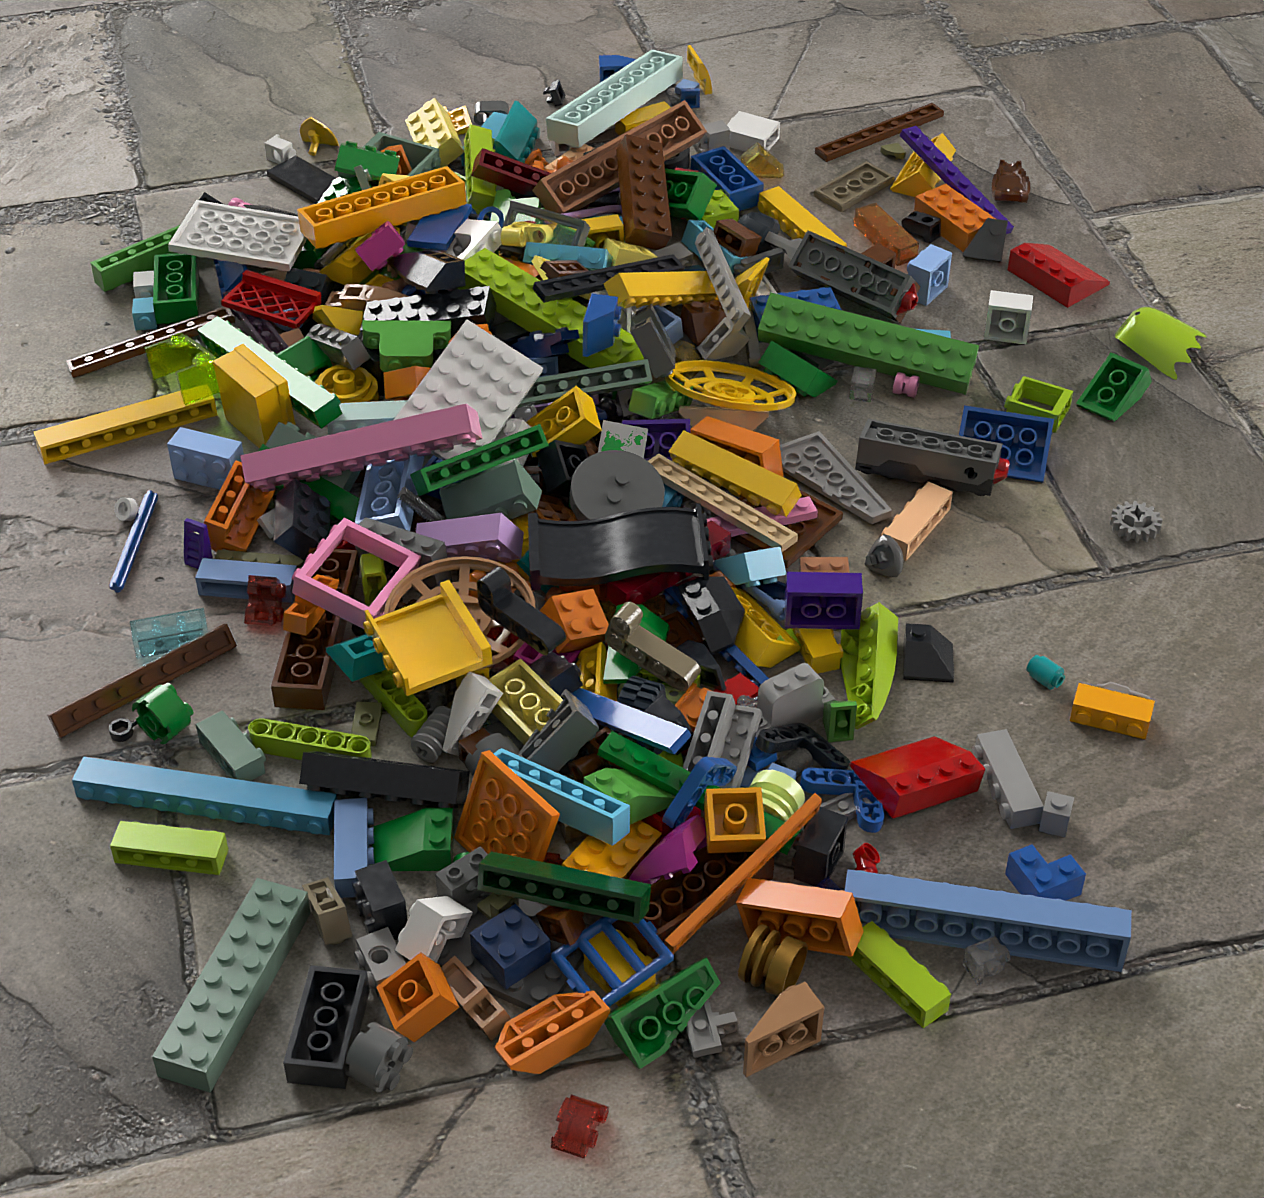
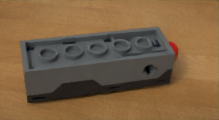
(930, 457)

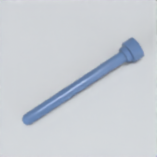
(775, 606)

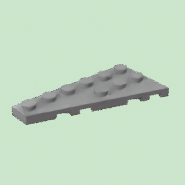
(825, 470)

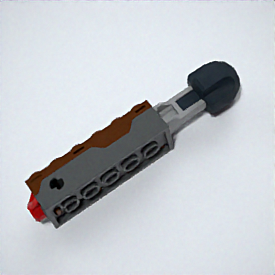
(841, 268)

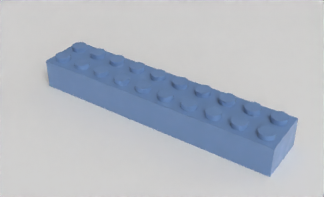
(967, 915)

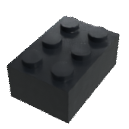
(300, 518)

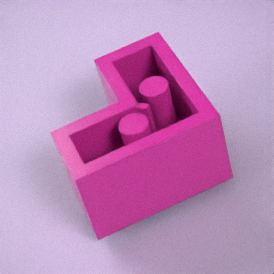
(380, 246)

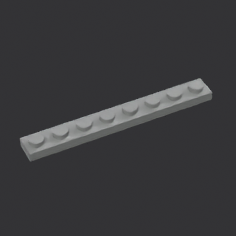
(722, 279)

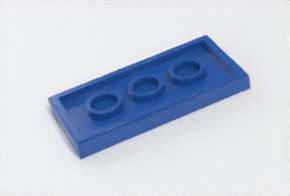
(438, 230)

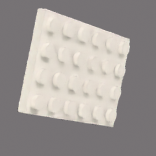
(239, 236)
(479, 373)

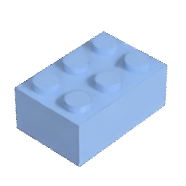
(202, 457)

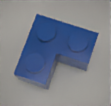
(1033, 876)

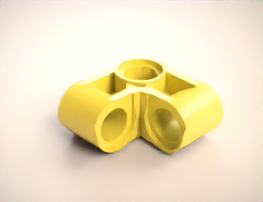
(521, 232)

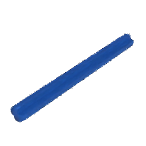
(133, 541)

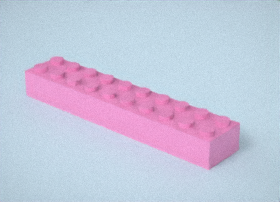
(362, 447)

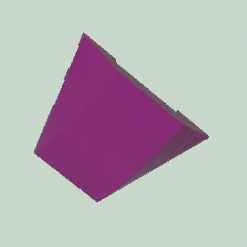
(673, 852)

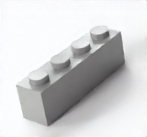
(1008, 779)

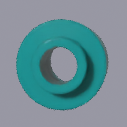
(1045, 672)

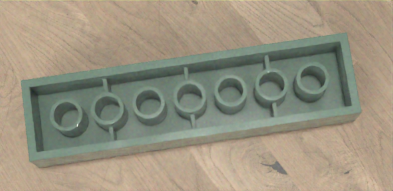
(232, 985)

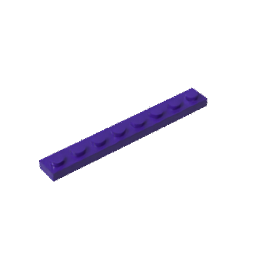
(948, 171)

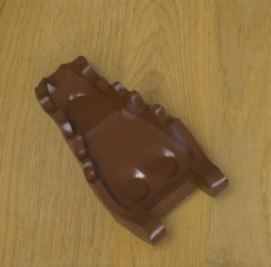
(1010, 183)

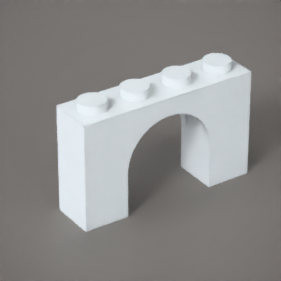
(476, 235)

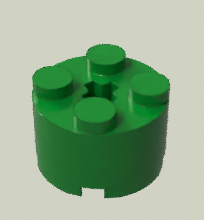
(162, 713)

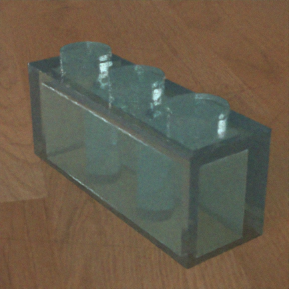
(167, 632)

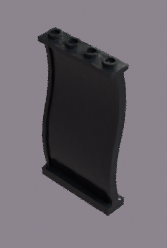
(618, 546)

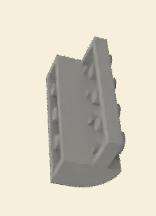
(724, 732)

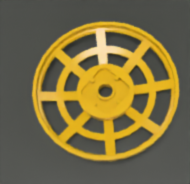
(727, 392)

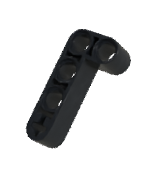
(516, 614)

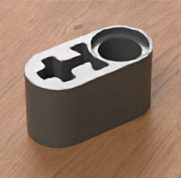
(488, 108)

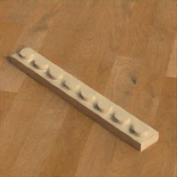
(723, 504)

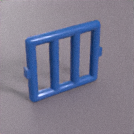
(620, 989)

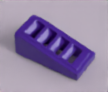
(196, 545)

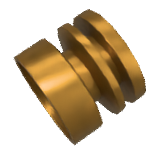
(772, 961)

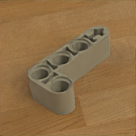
(648, 650)

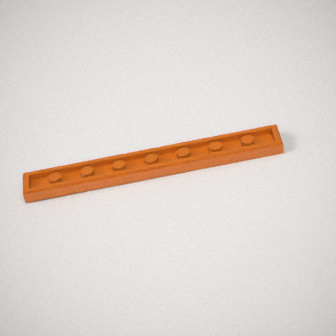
(741, 875)

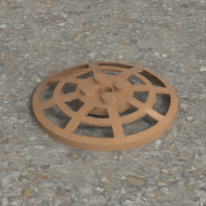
(464, 564)

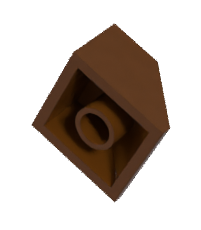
(701, 319)

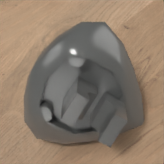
(885, 557)

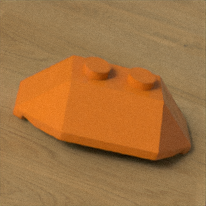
(551, 1031)

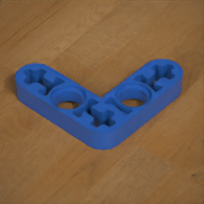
(706, 772)
(813, 782)

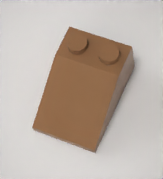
(785, 1029)

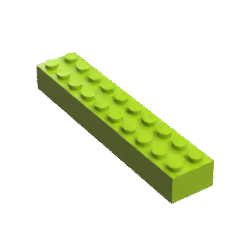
(520, 304)

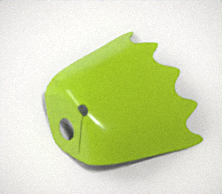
(1159, 338)

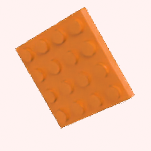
(505, 813)

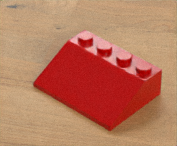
(1054, 273)
(919, 775)

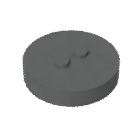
(614, 484)

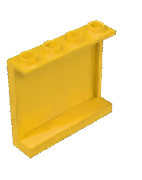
(429, 641)

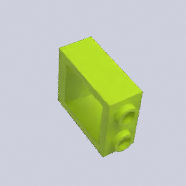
(1041, 392)

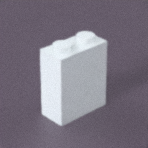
(749, 129)

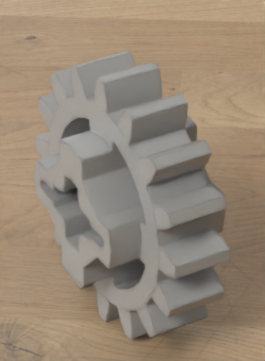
(1136, 521)

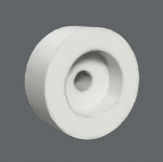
(126, 509)

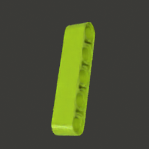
(404, 709)
(293, 739)

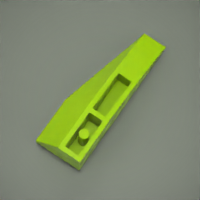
(870, 661)

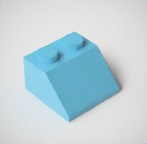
(753, 567)

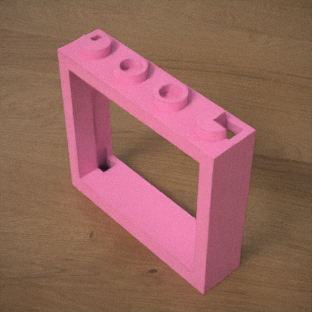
(337, 602)

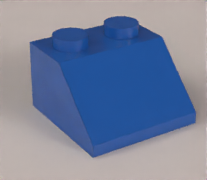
(600, 323)

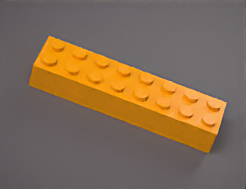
(368, 209)

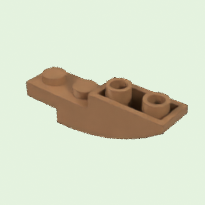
(357, 295)

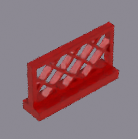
(274, 292)

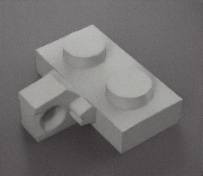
(707, 1029)

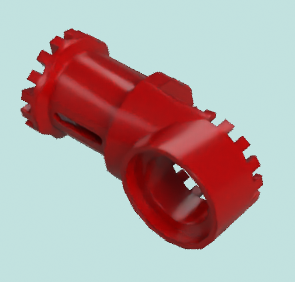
(866, 858)

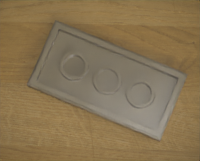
(854, 186)

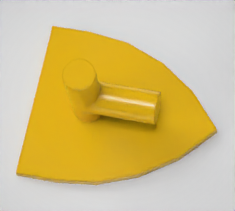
(316, 133)

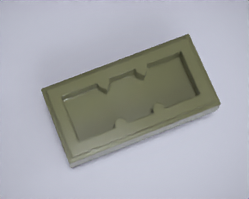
(367, 720)

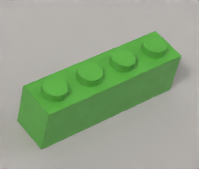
(657, 400)

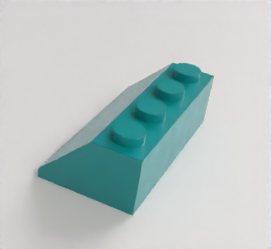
(517, 134)

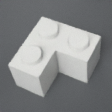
(431, 925)

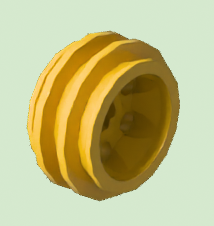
(349, 384)

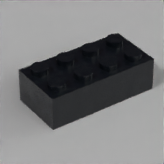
(326, 1026)

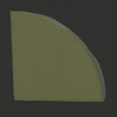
(893, 149)

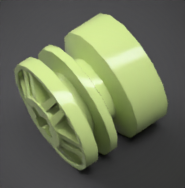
(780, 793)

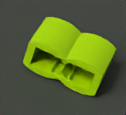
(373, 576)

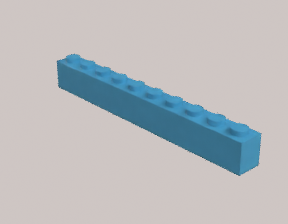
(205, 795)

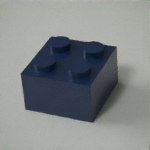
(510, 946)

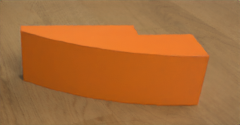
(304, 615)

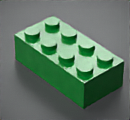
(688, 193)
(175, 287)

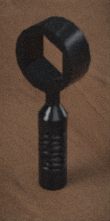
(125, 735)

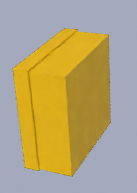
(252, 394)

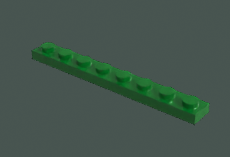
(666, 774)

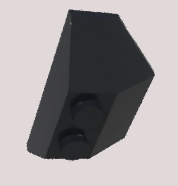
(712, 610)

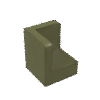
(496, 904)

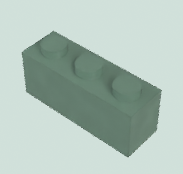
(231, 747)

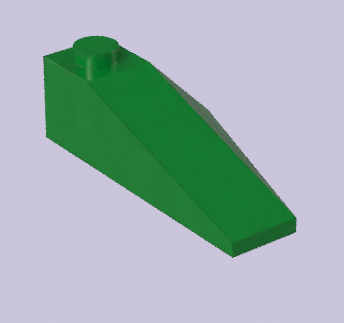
(618, 667)
(655, 1017)

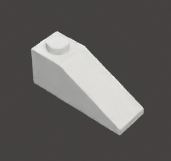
(470, 709)

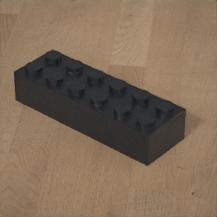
(455, 306)
(384, 777)

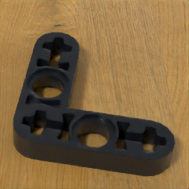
(801, 736)

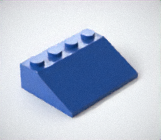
(1023, 438)

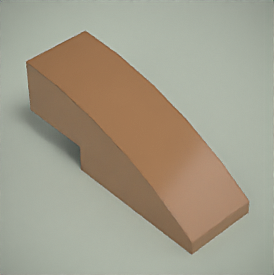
(475, 998)

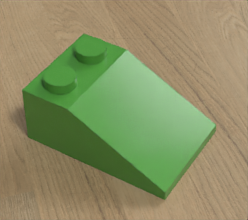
(628, 788)

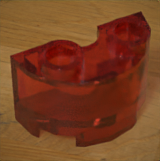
(264, 600)
(577, 1125)

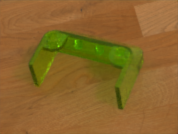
(190, 362)

